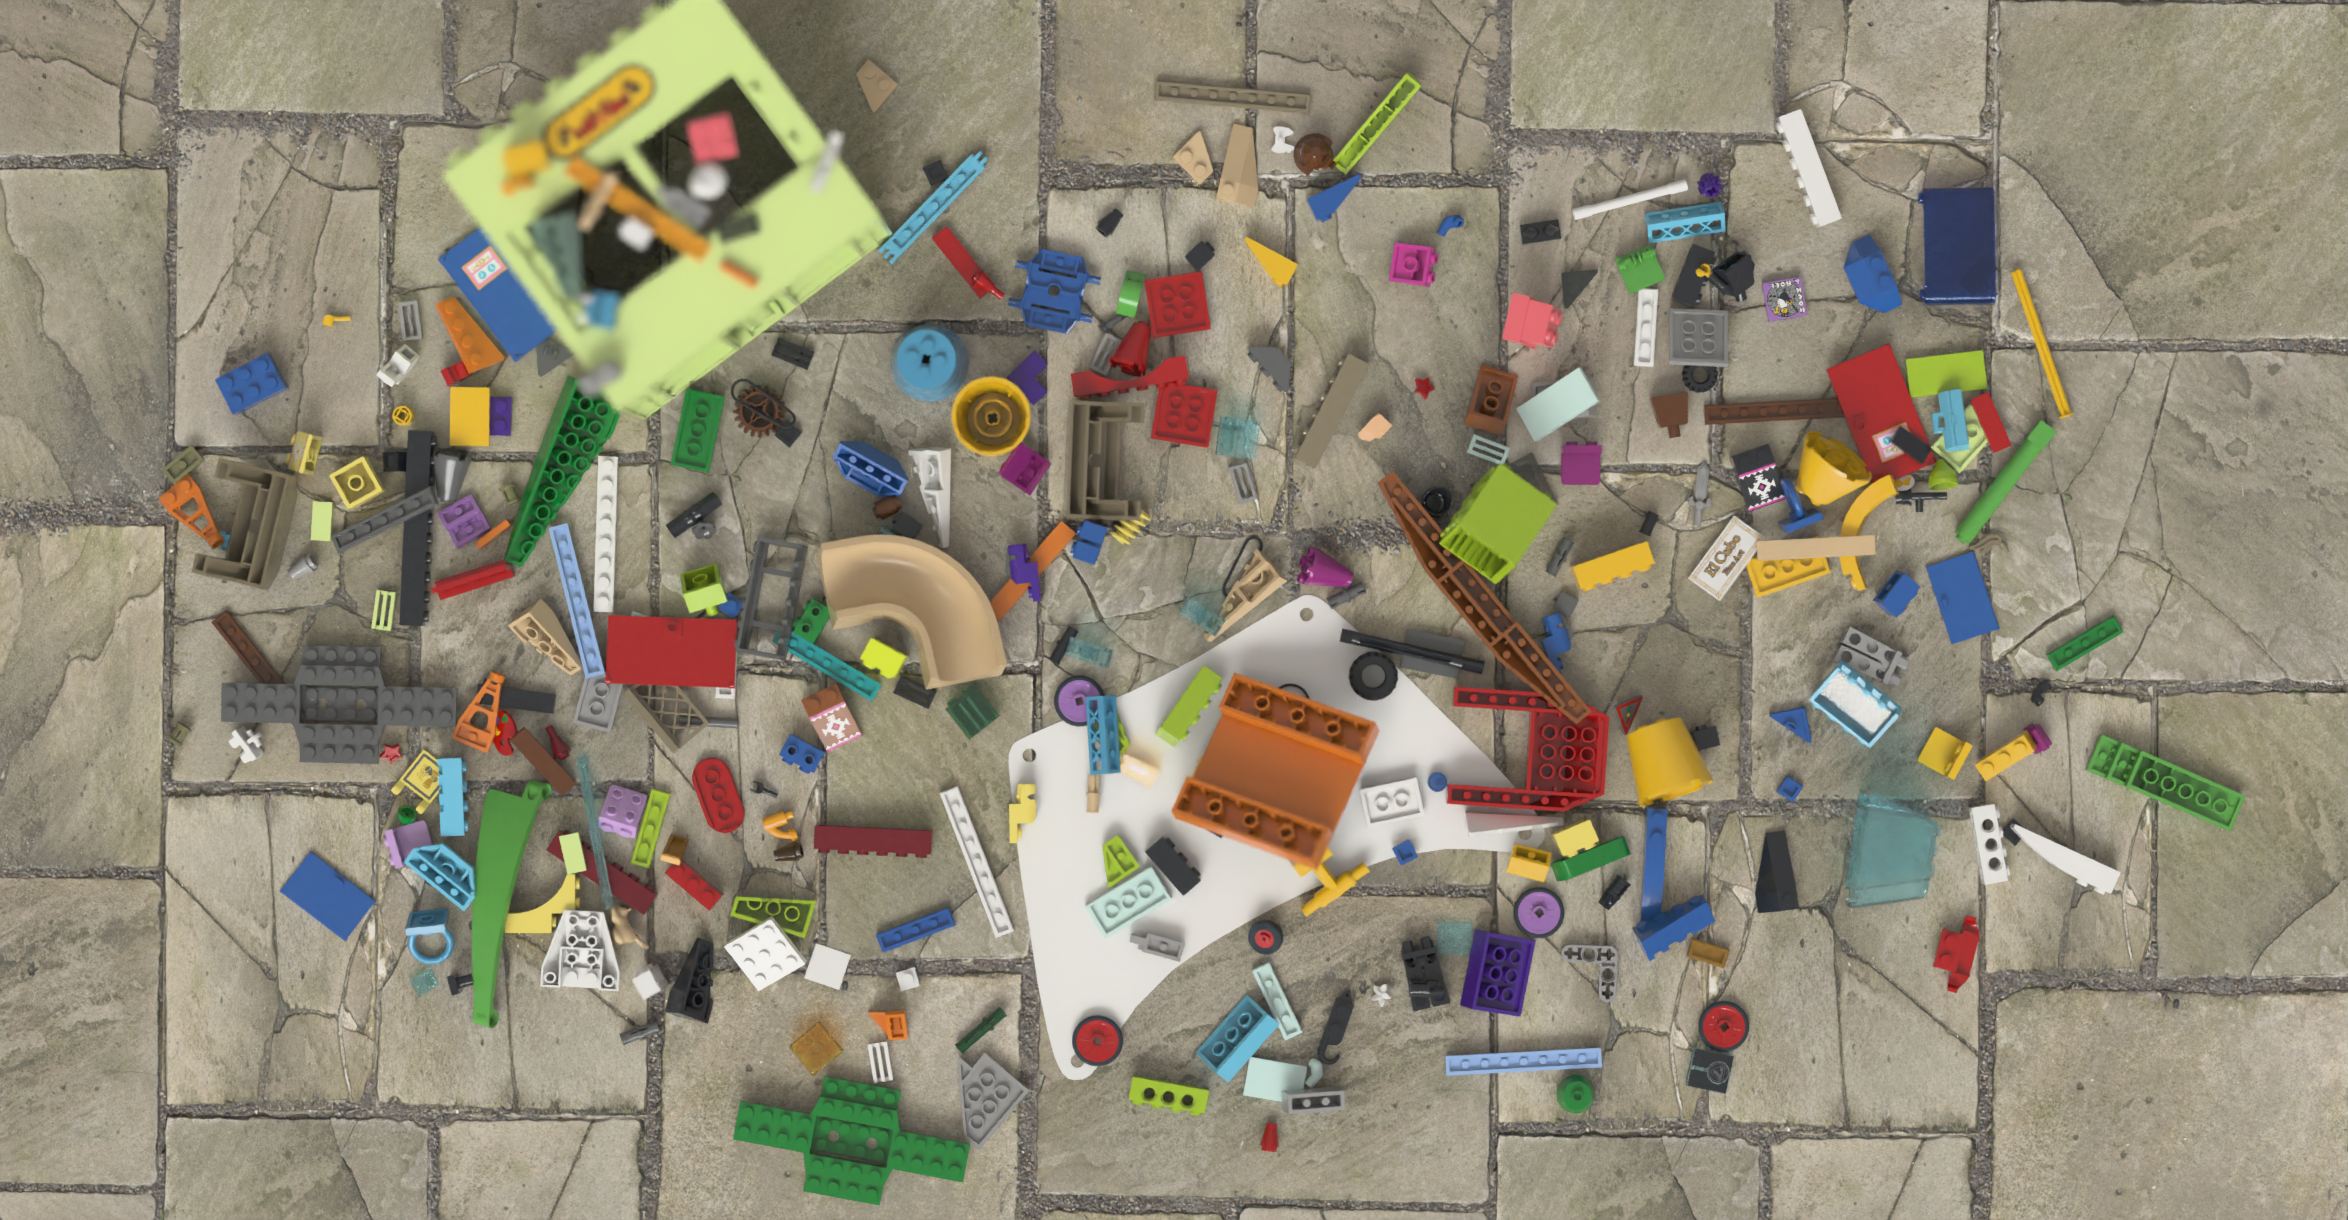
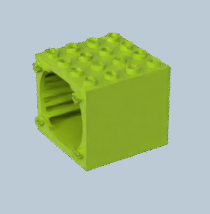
(1497, 522)

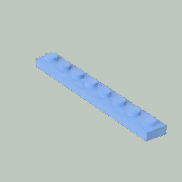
(576, 601)
(1523, 1061)

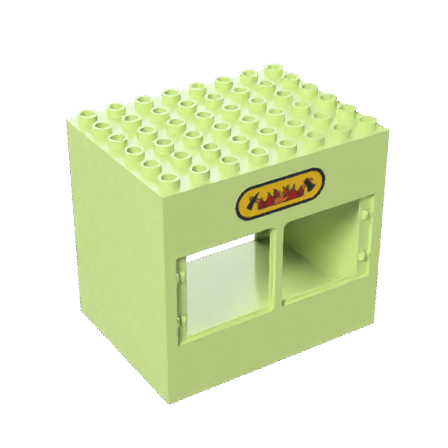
(690, 310)

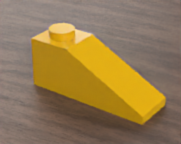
(1274, 264)

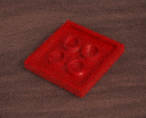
(1177, 304)
(1184, 414)

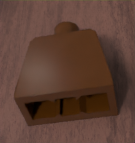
(1671, 412)

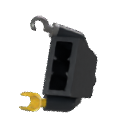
(1733, 274)

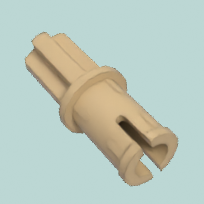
(1093, 793)

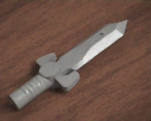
(1700, 493)

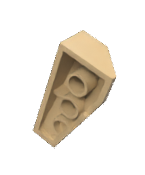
(1239, 172)

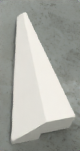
(934, 472)

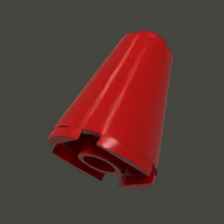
(1133, 350)

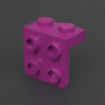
(1580, 463)
(1024, 468)

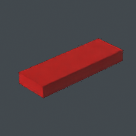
(1990, 422)

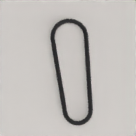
(759, 413)

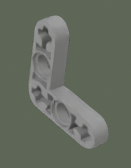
(1603, 964)

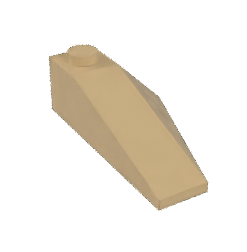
(543, 630)

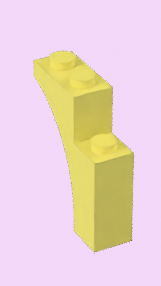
(542, 918)

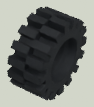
(1696, 386)

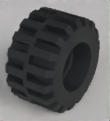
(1385, 688)

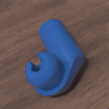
(1450, 222)

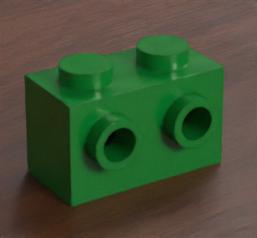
(812, 621)

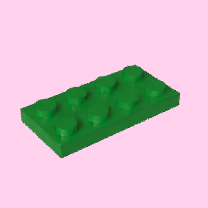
(697, 430)

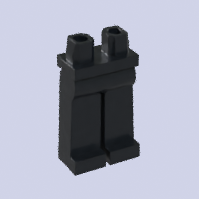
(1424, 959)

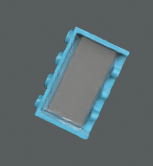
(1855, 704)

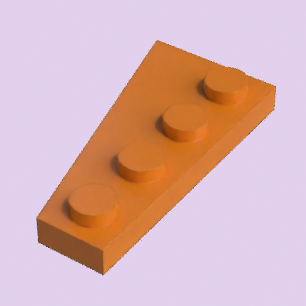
(469, 339)

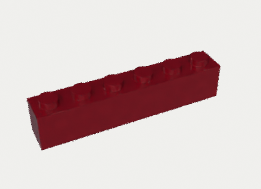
(873, 840)
(622, 885)

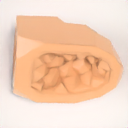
(1375, 428)

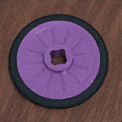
(1067, 693)
(1525, 914)

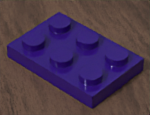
(500, 416)

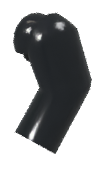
(2038, 691)

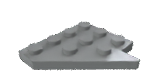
(986, 1097)

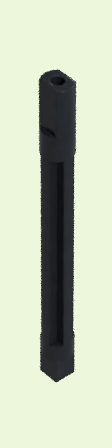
(1412, 651)

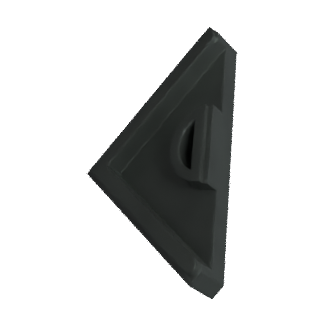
(1574, 283)

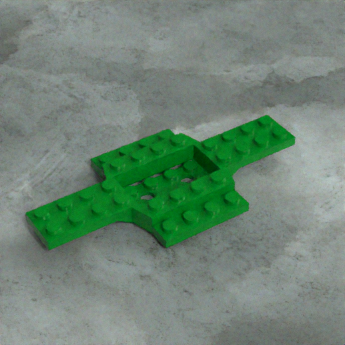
(857, 1104)

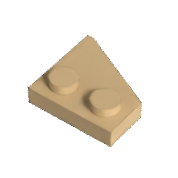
(875, 85)
(1195, 159)

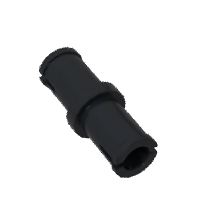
(1062, 644)

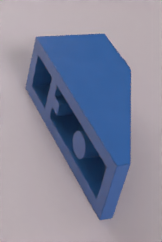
(1328, 201)

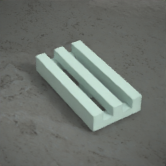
(1473, 444)

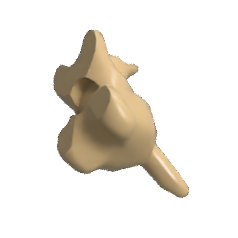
(623, 931)

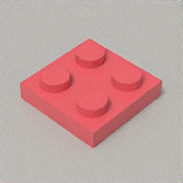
(712, 139)

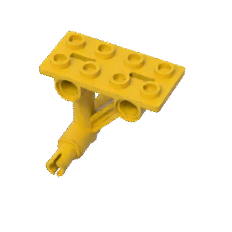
(1332, 887)

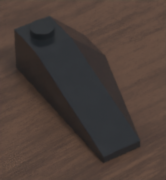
(1776, 880)
(691, 990)

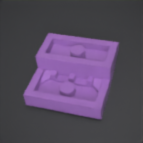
(464, 521)

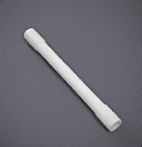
(1670, 188)

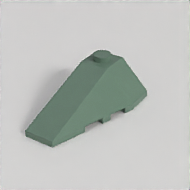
(560, 242)

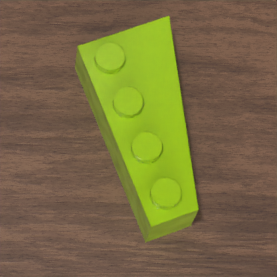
(791, 915)

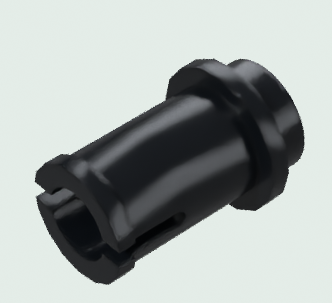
(1649, 523)

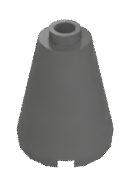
(450, 472)

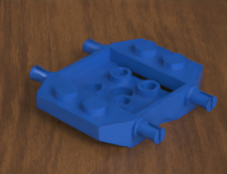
(1070, 293)

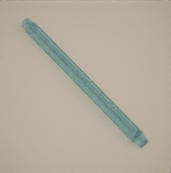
(594, 833)

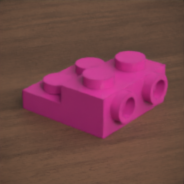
(1413, 264)

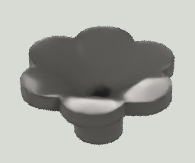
(704, 529)

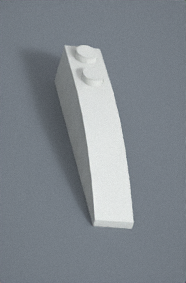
(2076, 865)

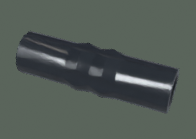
(694, 514)

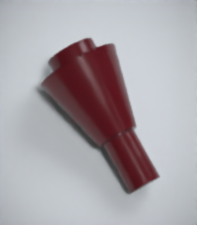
(559, 747)

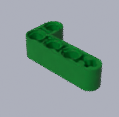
(1590, 859)

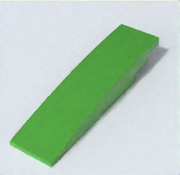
(2165, 782)

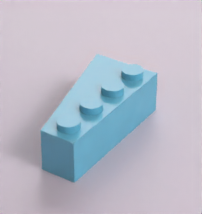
(451, 796)

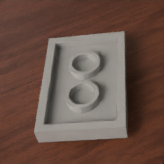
(598, 703)

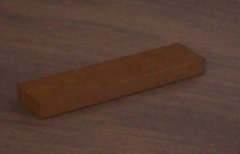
(543, 761)

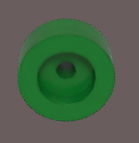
(406, 814)

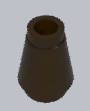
(790, 852)

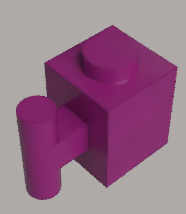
(2039, 736)

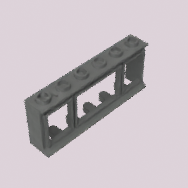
(753, 587)

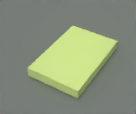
(1977, 440)

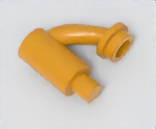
(521, 180)
(778, 819)

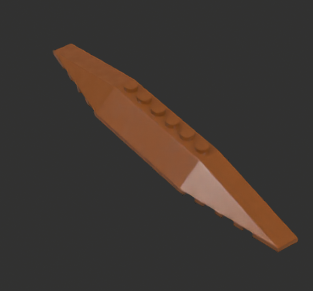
(1478, 604)

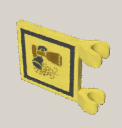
(422, 779)

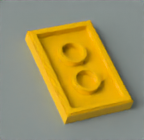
(469, 416)

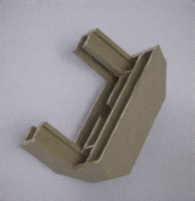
(1094, 458)
(258, 526)

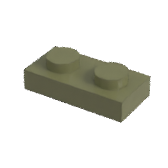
(183, 464)

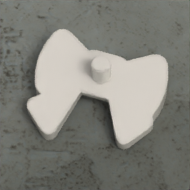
(1280, 145)

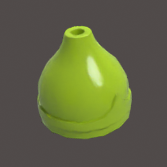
(1942, 476)

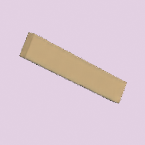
(1816, 547)

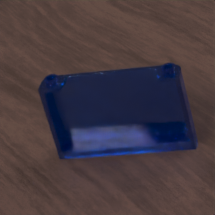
(1958, 246)

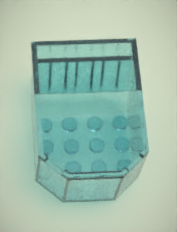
(1889, 852)

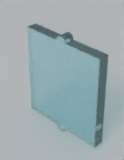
(1454, 938)

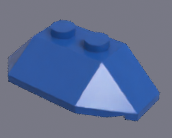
(1871, 276)
(870, 468)

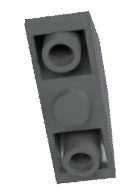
(1273, 364)

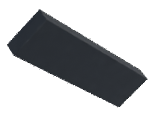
(522, 699)

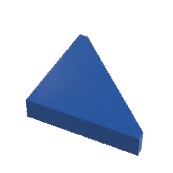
(1795, 721)

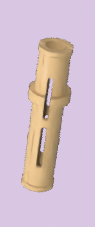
(609, 180)

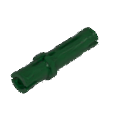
(998, 1014)

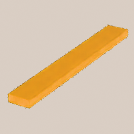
(640, 211)

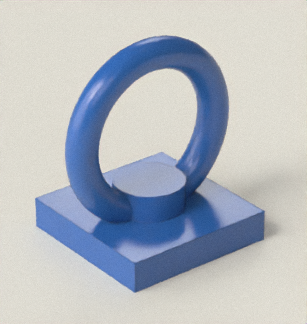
(1799, 515)

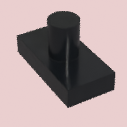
(457, 983)

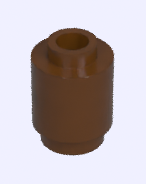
(886, 507)

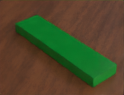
(2084, 643)

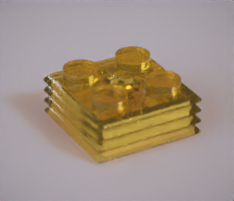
(803, 1048)

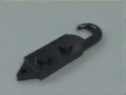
(1336, 1026)

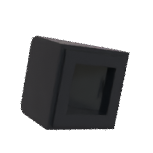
(394, 461)

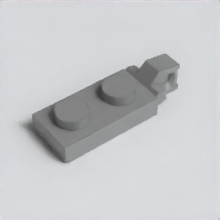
(683, 205)
(1159, 945)

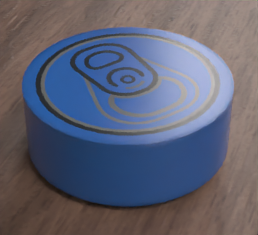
(1437, 781)

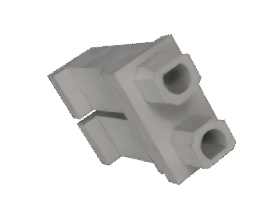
(1885, 657)

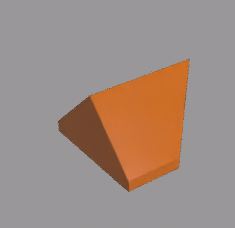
(892, 1023)

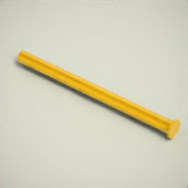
(2041, 343)

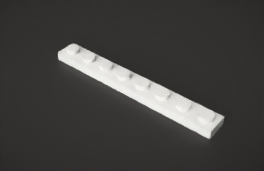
(606, 534)

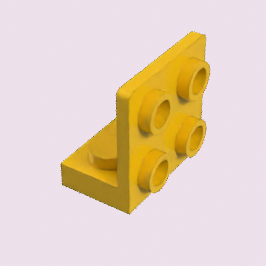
(1944, 753)

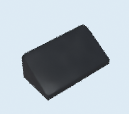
(1910, 445)

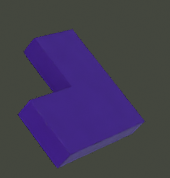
(1025, 376)

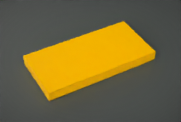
(1775, 575)

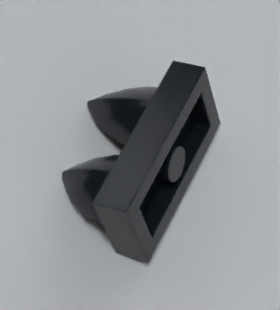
(1540, 231)

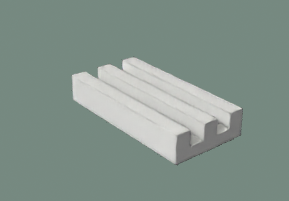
(888, 1062)

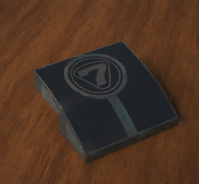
(1709, 1070)

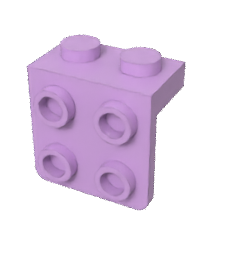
(622, 811)
(405, 839)

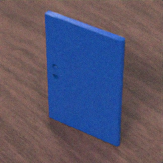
(1963, 596)
(327, 896)

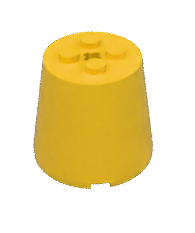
(988, 397)
(1665, 761)

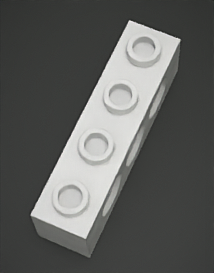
(1977, 816)
(649, 980)

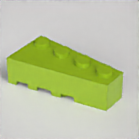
(1189, 705)

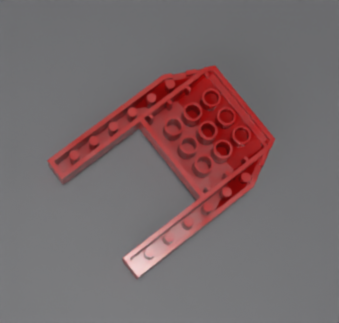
(1562, 757)

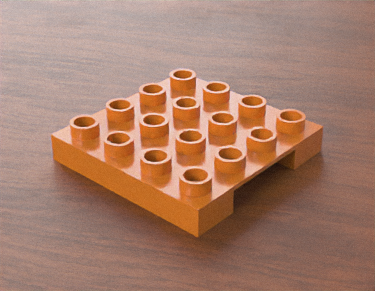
(1277, 771)

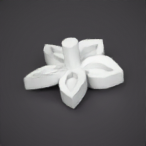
(1381, 994)

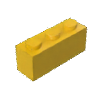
(2006, 755)

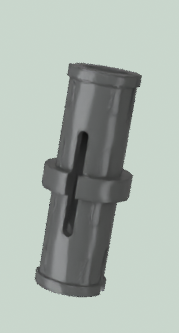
(1559, 557)
(1346, 595)
(640, 1032)

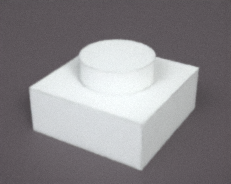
(908, 979)

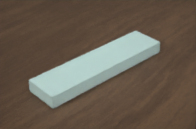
(1277, 1000)

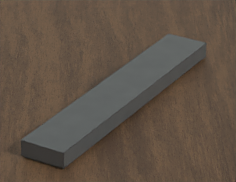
(385, 520)

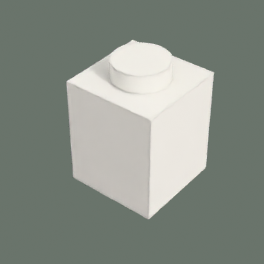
(636, 233)

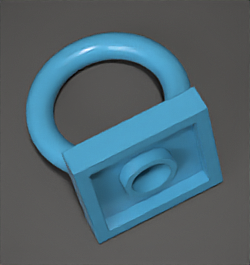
(429, 923)

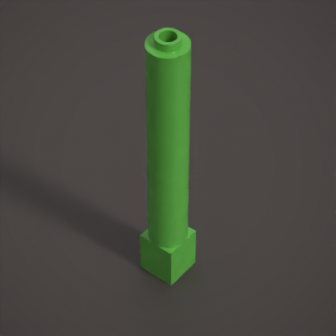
(2032, 445)

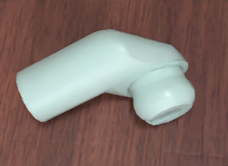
(1316, 1072)

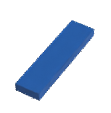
(915, 929)

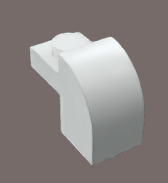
(398, 366)

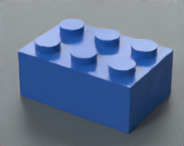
(251, 384)

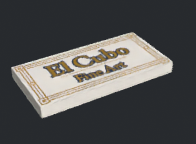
(1726, 558)

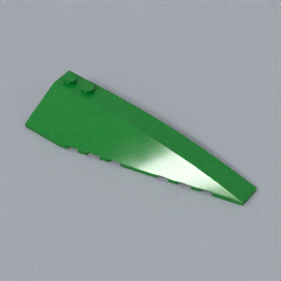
(567, 449)

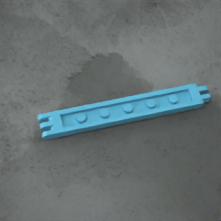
(934, 206)

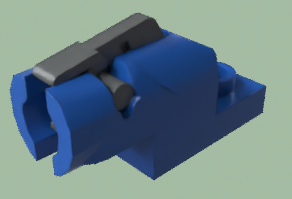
(1558, 638)

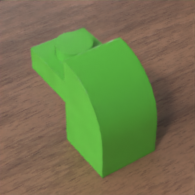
(1130, 293)

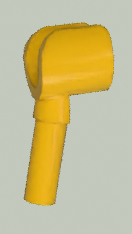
(329, 319)

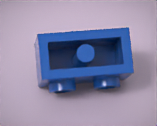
(1896, 593)
(801, 753)

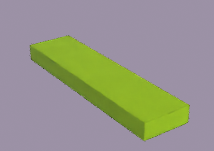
(650, 828)

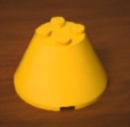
(1829, 469)

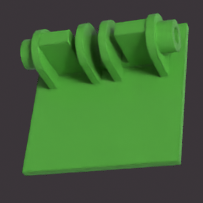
(1640, 269)

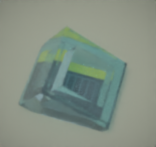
(424, 982)

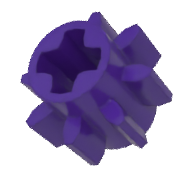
(1709, 184)

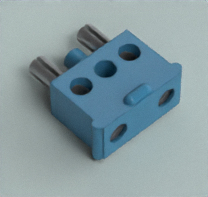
(608, 312)

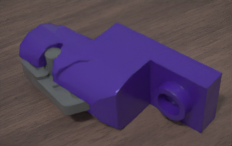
(1021, 570)

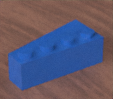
(1673, 926)

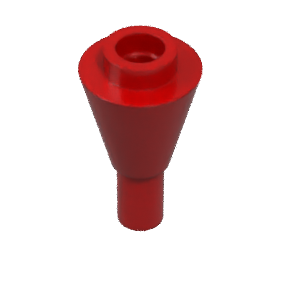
(982, 281)

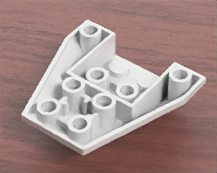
(581, 953)

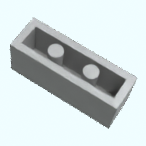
(1313, 1100)

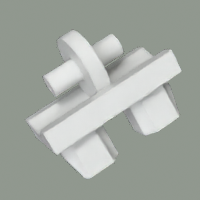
(249, 743)

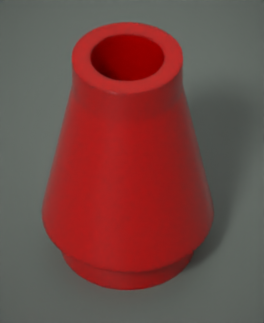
(1270, 1138)

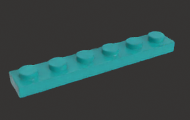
(832, 666)

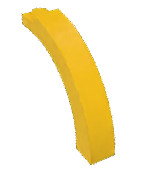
(1855, 519)

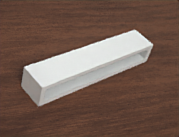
(1808, 168)

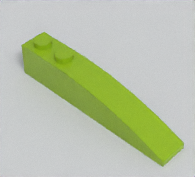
(1377, 122)

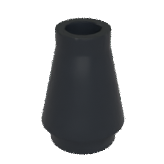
(1108, 224)

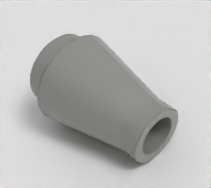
(305, 565)

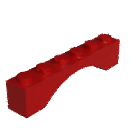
(1171, 370)

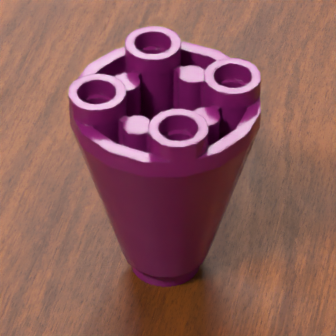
(1323, 570)

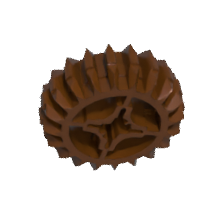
(749, 425)

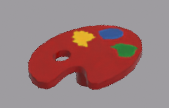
(505, 729)

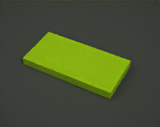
(1946, 372)

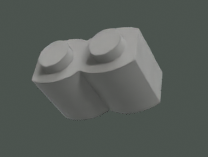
(606, 374)

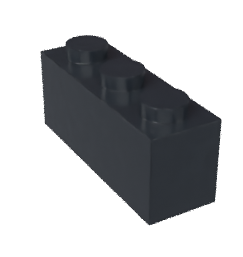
(1689, 283)
(1173, 865)

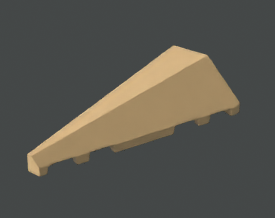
(1255, 585)

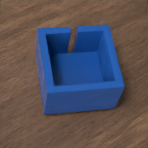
(1089, 542)

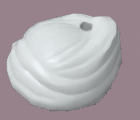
(708, 180)

